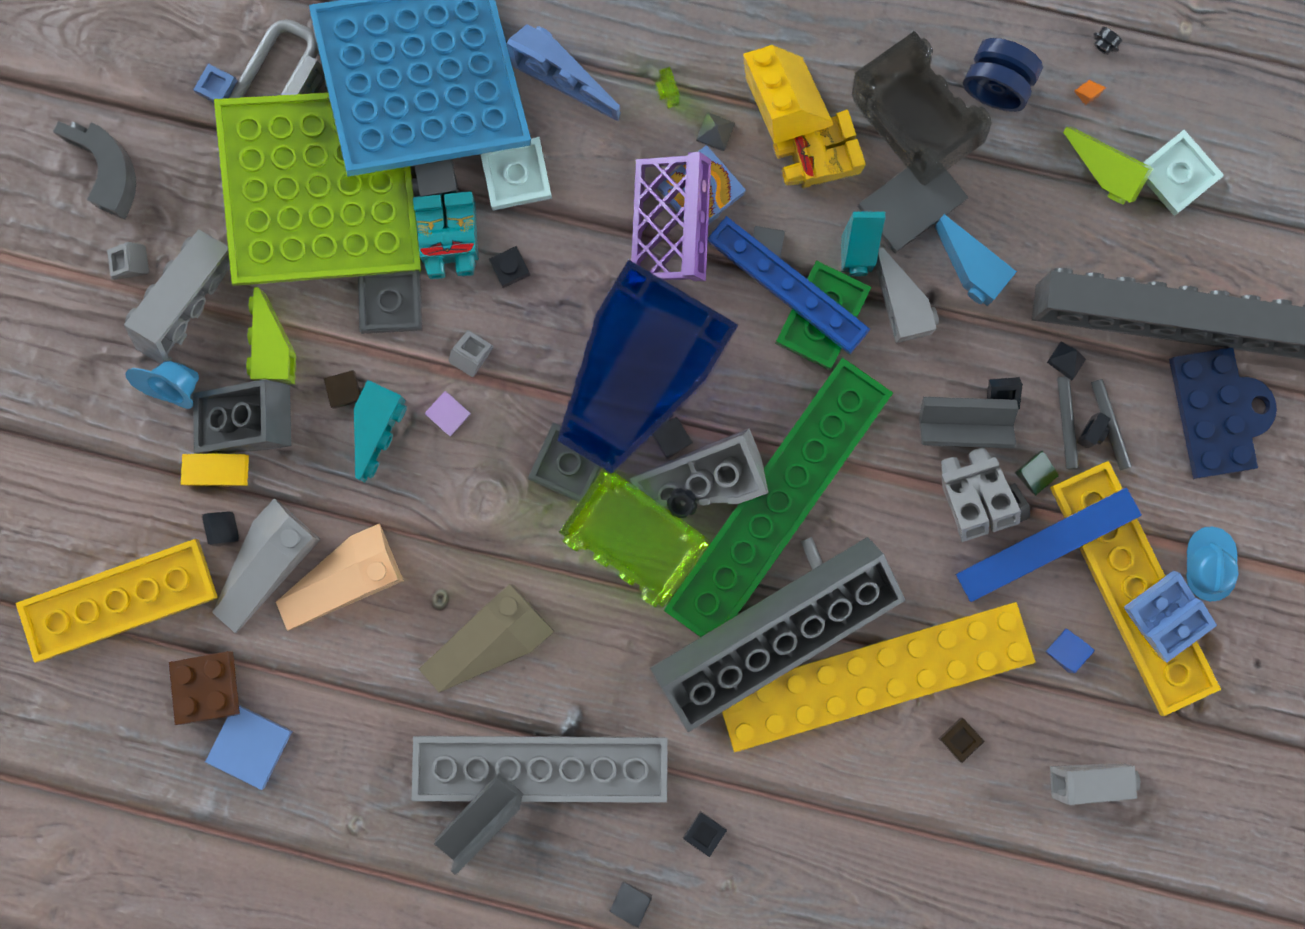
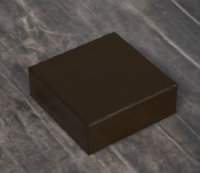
(342, 389)
(961, 740)

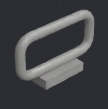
(307, 75)

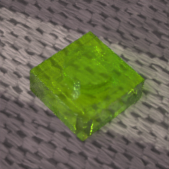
(667, 88)

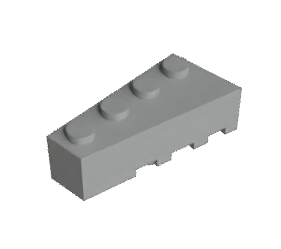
(177, 296)

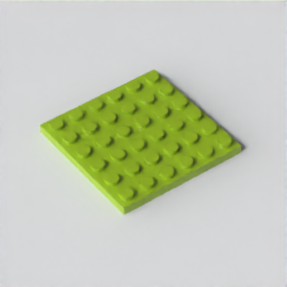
(294, 206)

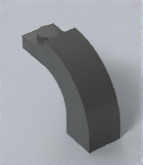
(116, 175)

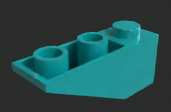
(373, 421)

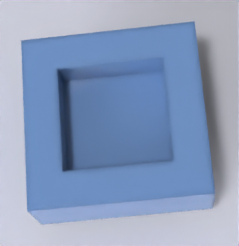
(215, 84)

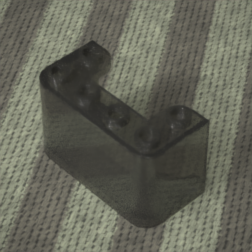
(917, 110)

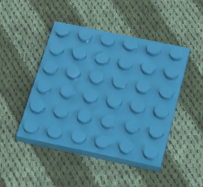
(417, 81)

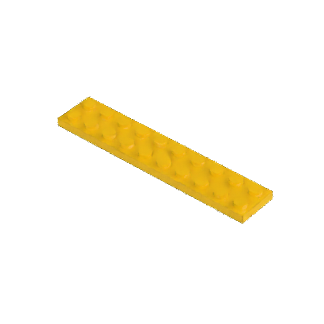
(881, 676)

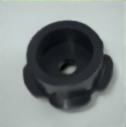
(1107, 40)
(676, 508)

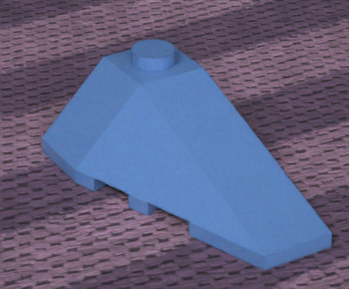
(546, 60)

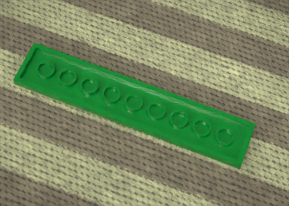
(795, 482)

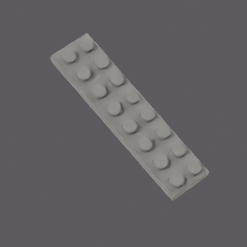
(541, 767)

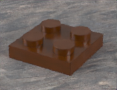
(204, 688)

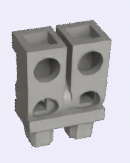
(977, 483)

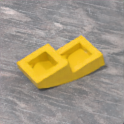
(214, 470)

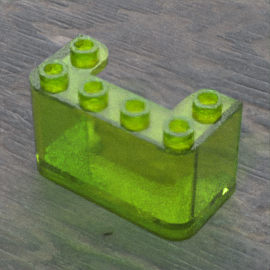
(634, 537)

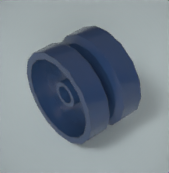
(1003, 74)

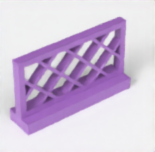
(695, 215)

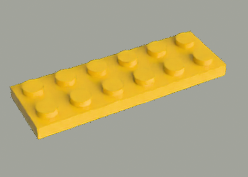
(116, 600)

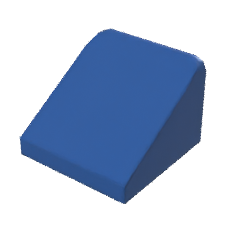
(1069, 651)

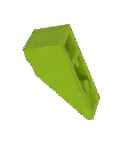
(1112, 169)

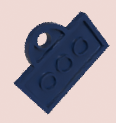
(1219, 412)

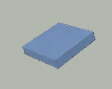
(249, 747)

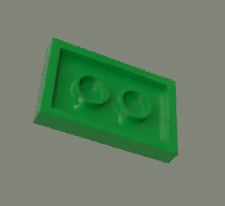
(803, 337)

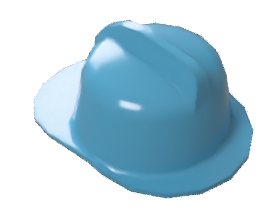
(166, 382)
(1211, 564)

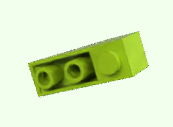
(271, 350)

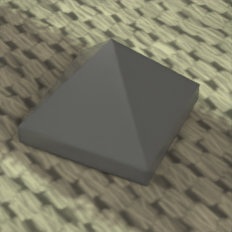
(715, 131)

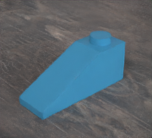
(977, 267)

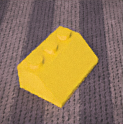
(785, 93)

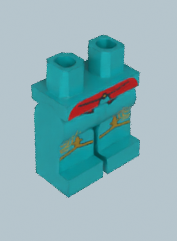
(450, 244)

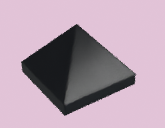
(1066, 360)

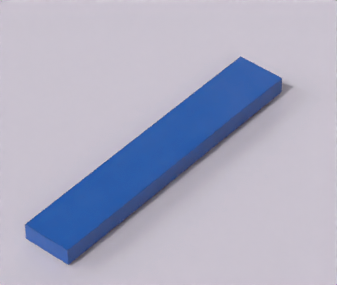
(788, 285)
(1048, 544)

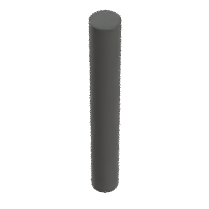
(1068, 424)
(1114, 433)

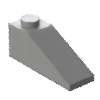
(905, 302)

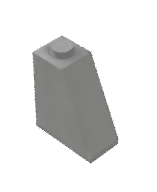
(1094, 783)

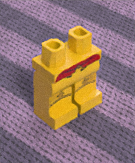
(822, 154)

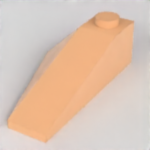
(346, 575)

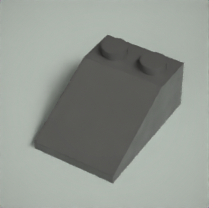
(242, 418)

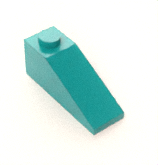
(861, 242)

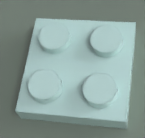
(1181, 172)
(516, 176)

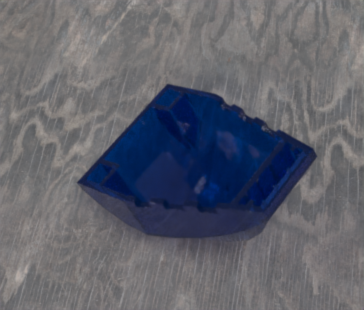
(640, 366)

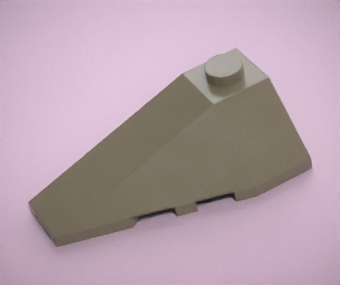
(493, 637)

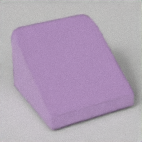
(447, 413)

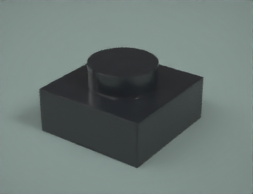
(509, 266)
(1005, 389)
(1094, 431)
(704, 833)

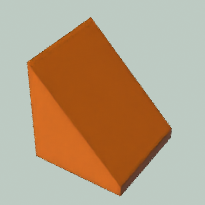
(1089, 91)

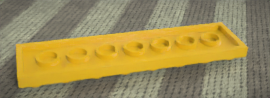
(1124, 570)

